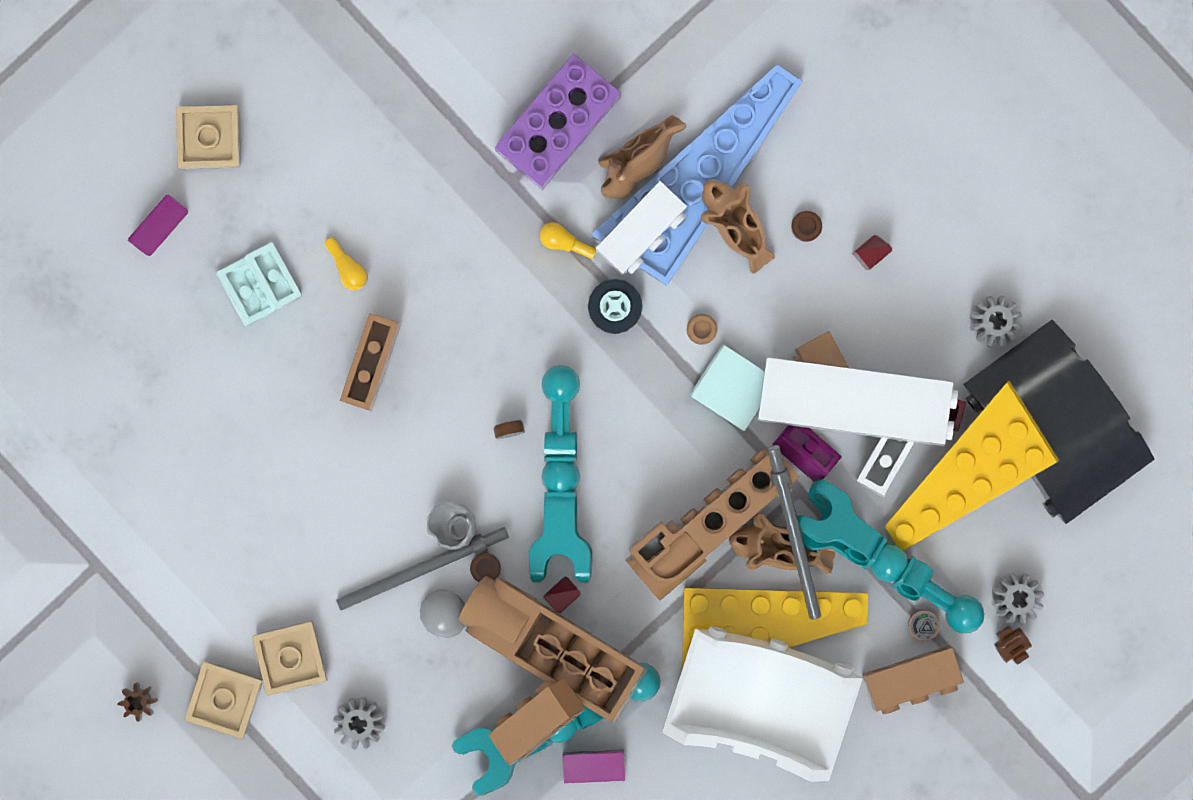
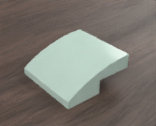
(258, 284)
(731, 387)

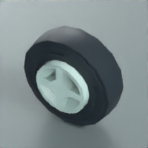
(615, 297)

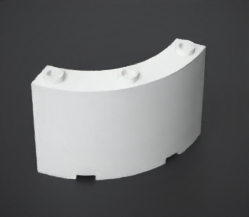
(763, 701)

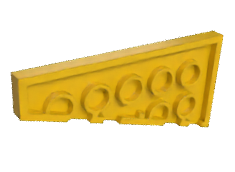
(986, 461)
(770, 614)

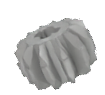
(1004, 315)
(1007, 598)
(354, 732)

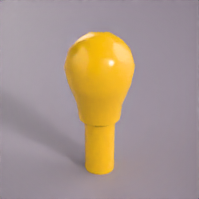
(558, 238)
(351, 273)

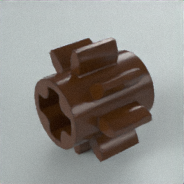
(1012, 645)
(129, 701)

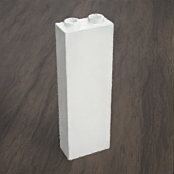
(857, 402)

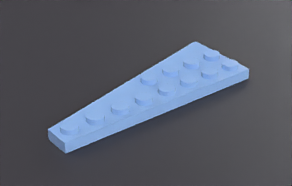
(715, 154)

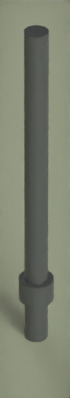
(781, 478)
(477, 545)

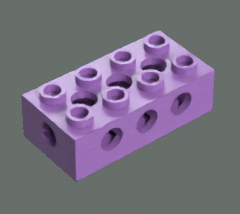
(554, 101)

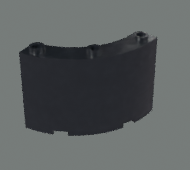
(1075, 416)

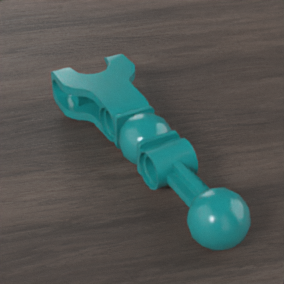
(560, 479)
(888, 562)
(500, 772)

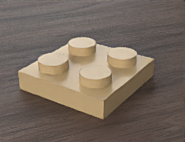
(208, 137)
(289, 658)
(223, 699)

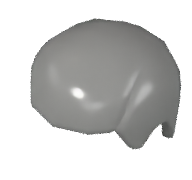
(451, 525)
(441, 613)

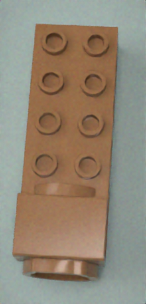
(693, 541)
(551, 646)

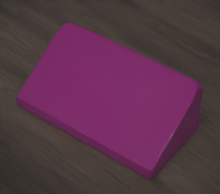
(158, 225)
(807, 451)
(593, 766)

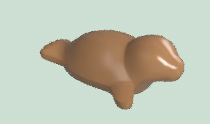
(638, 158)
(736, 221)
(771, 546)

